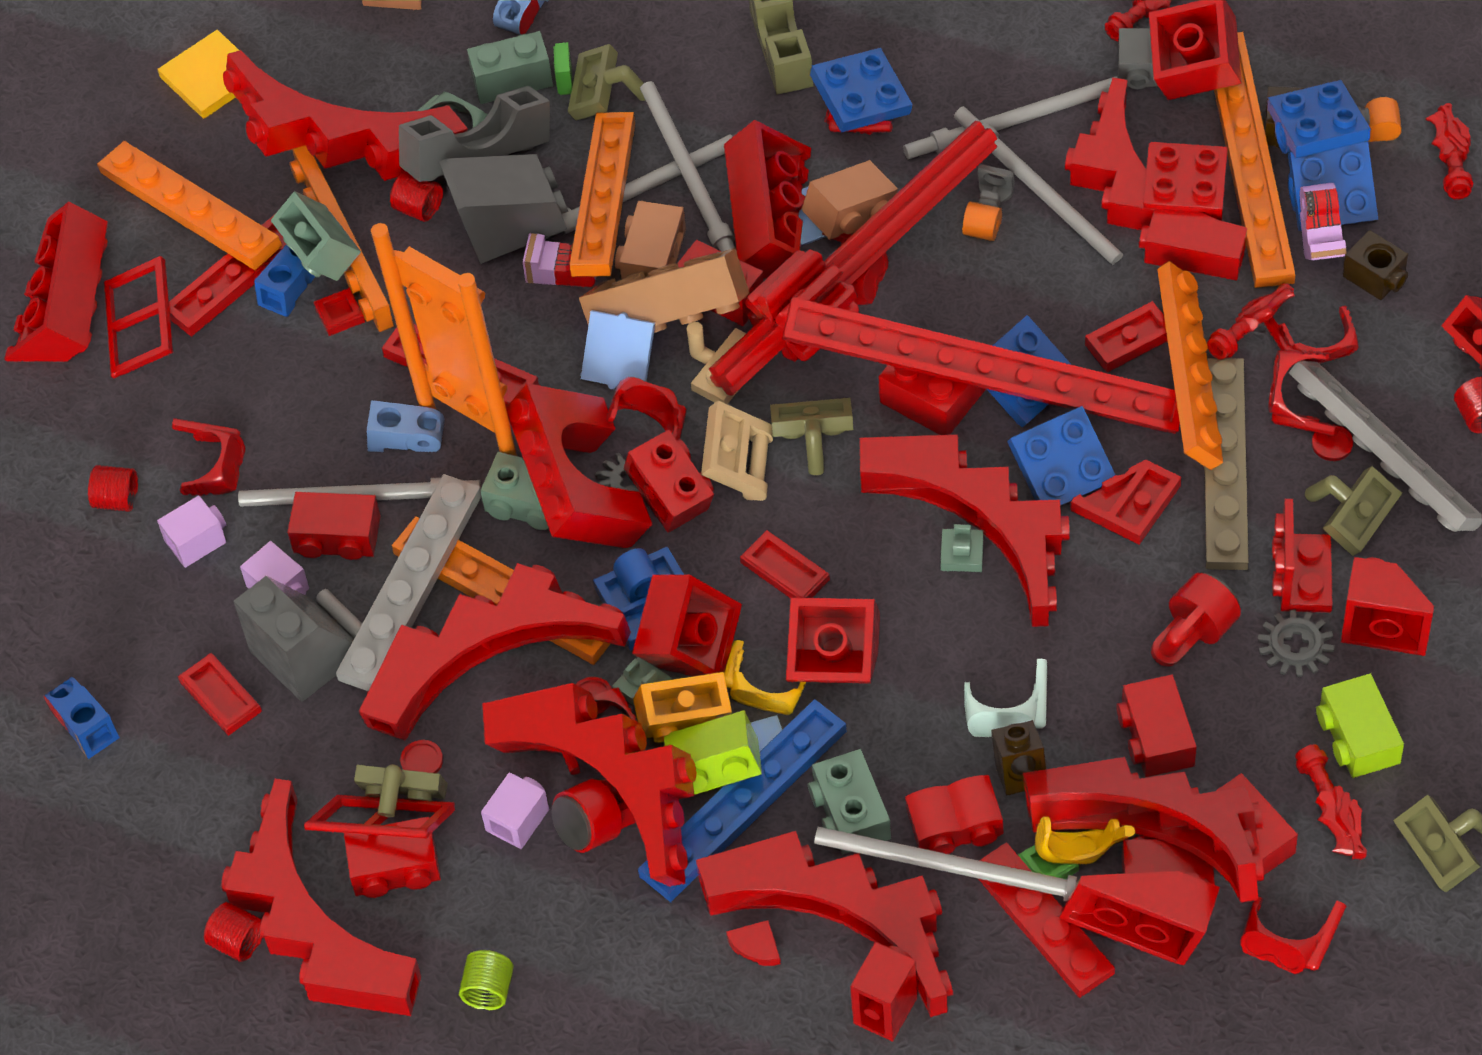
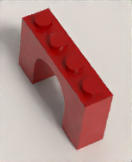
(571, 503)

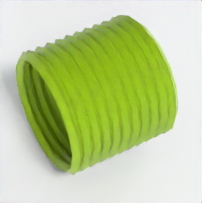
(488, 972)

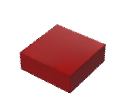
(339, 311)

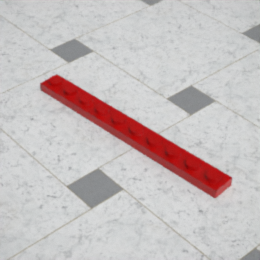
(981, 365)

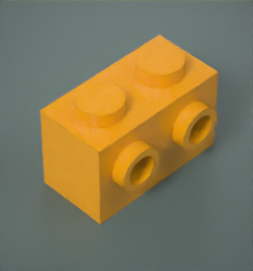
(680, 703)

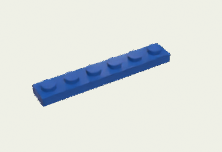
(744, 801)

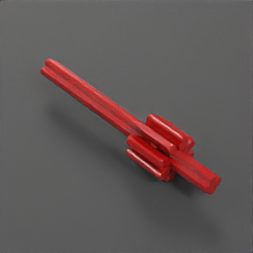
(830, 280)

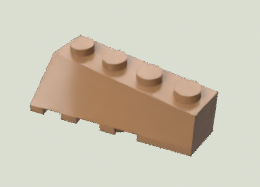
(672, 291)

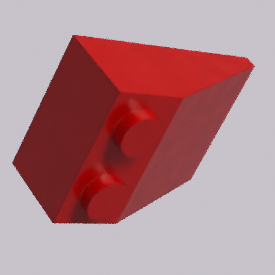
(1146, 910)

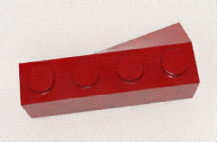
(766, 194)
(62, 288)

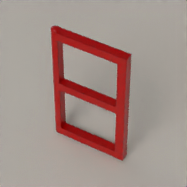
(160, 307)
(373, 824)

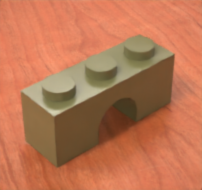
(782, 44)

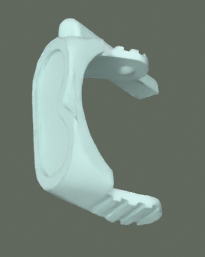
(983, 719)

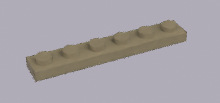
(1227, 484)

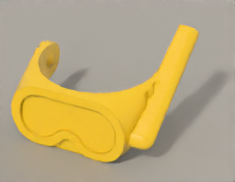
(748, 695)
(1078, 847)

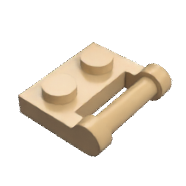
(727, 450)

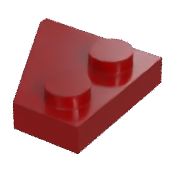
(1130, 501)

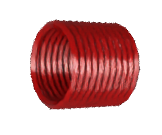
(411, 196)
(1469, 401)
(111, 487)
(228, 929)

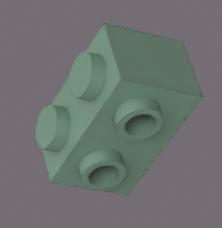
(509, 66)
(315, 236)
(510, 492)
(849, 797)

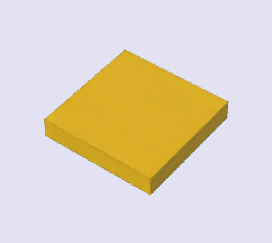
(199, 74)

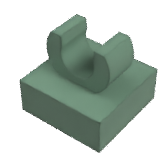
(962, 549)
(638, 673)

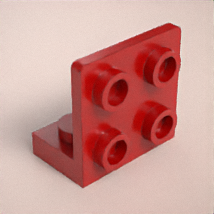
(1185, 178)
(1301, 566)

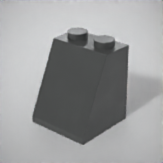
(504, 201)
(291, 636)

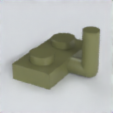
(594, 79)
(812, 419)
(1360, 507)
(392, 781)
(1440, 841)

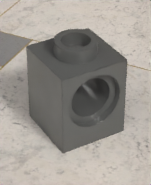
(1135, 57)

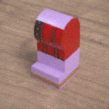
(1321, 222)
(550, 263)

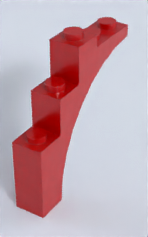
(335, 134)
(1111, 165)
(938, 473)
(528, 612)
(647, 780)
(1164, 807)
(785, 877)
(335, 963)

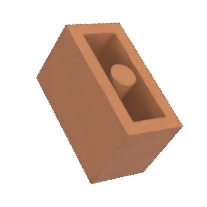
(847, 198)
(651, 238)

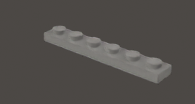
(1376, 437)
(410, 579)

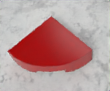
(755, 943)

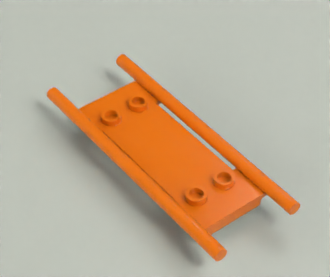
(452, 336)

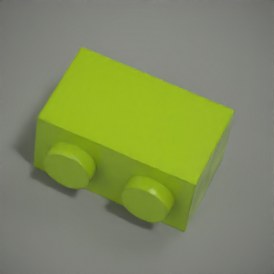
(1360, 726)
(722, 750)

